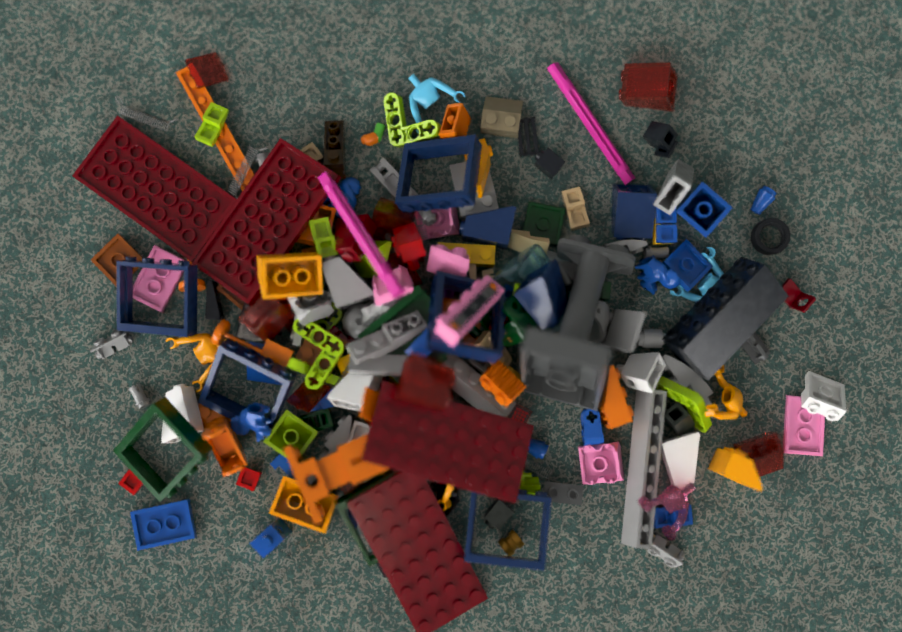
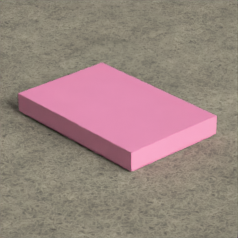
(157, 286)
(802, 429)

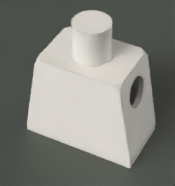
(642, 371)

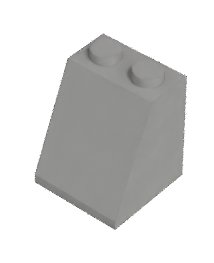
(344, 283)

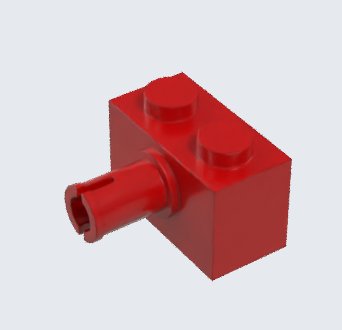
(408, 245)

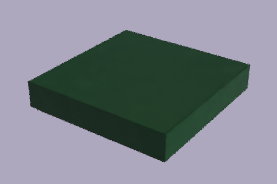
(544, 221)

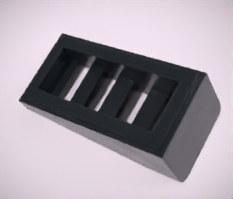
(213, 304)

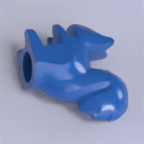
(350, 188)
(656, 271)
(253, 419)

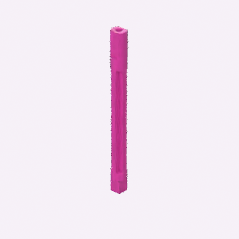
(591, 123)
(361, 235)

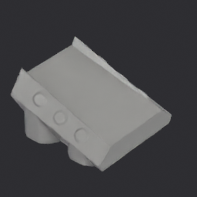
(312, 307)
(371, 311)

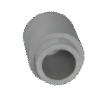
(651, 338)

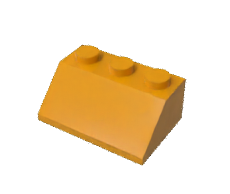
(290, 275)
(736, 467)
(292, 507)

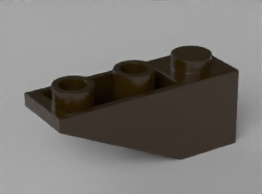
(335, 147)

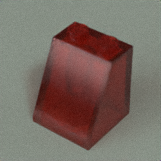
(649, 86)
(425, 382)

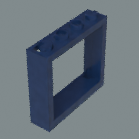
(433, 149)
(125, 297)
(435, 343)
(250, 358)
(511, 561)

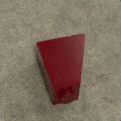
(345, 241)

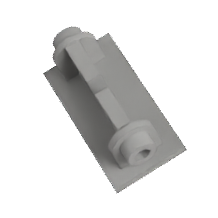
(104, 346)
(672, 555)

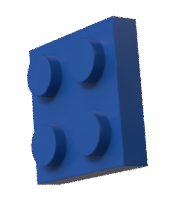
(688, 263)

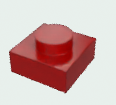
(248, 478)
(131, 482)

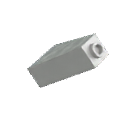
(674, 187)

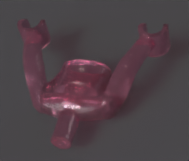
(673, 499)

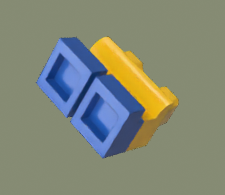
(664, 229)

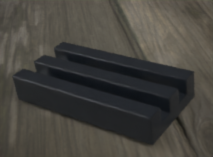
(529, 152)

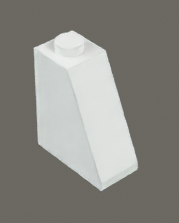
(351, 388)
(185, 402)
(681, 458)

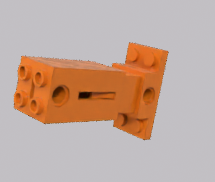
(331, 472)

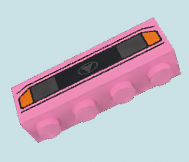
(469, 310)

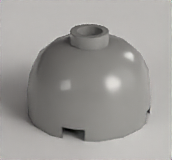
(353, 321)

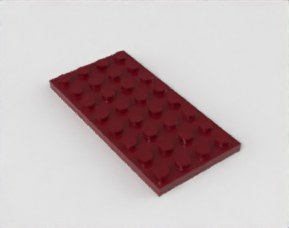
(154, 188)
(264, 219)
(449, 446)
(417, 550)

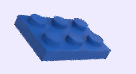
(163, 524)

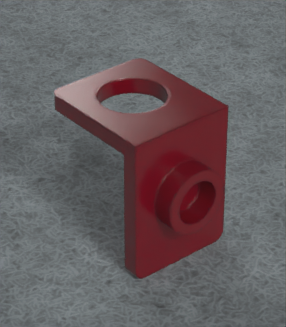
(796, 296)

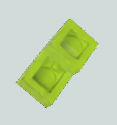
(212, 124)
(323, 237)

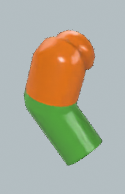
(374, 137)

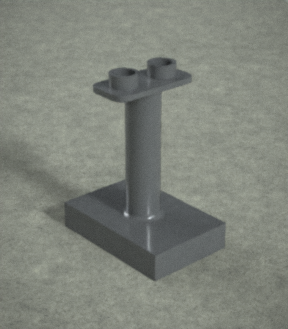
(565, 363)

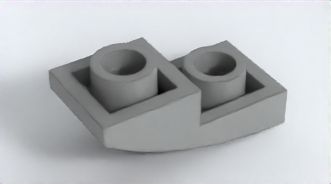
(632, 245)

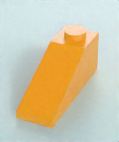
(484, 168)

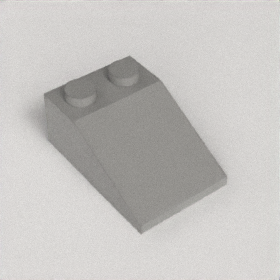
(484, 204)
(623, 330)

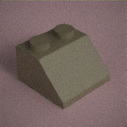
(501, 117)

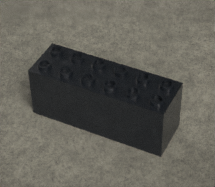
(725, 317)

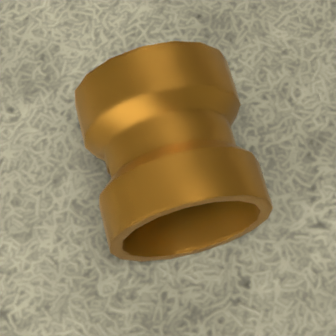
(511, 543)

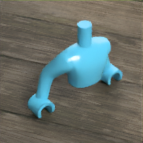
(426, 94)
(707, 282)

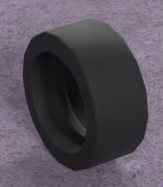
(781, 226)

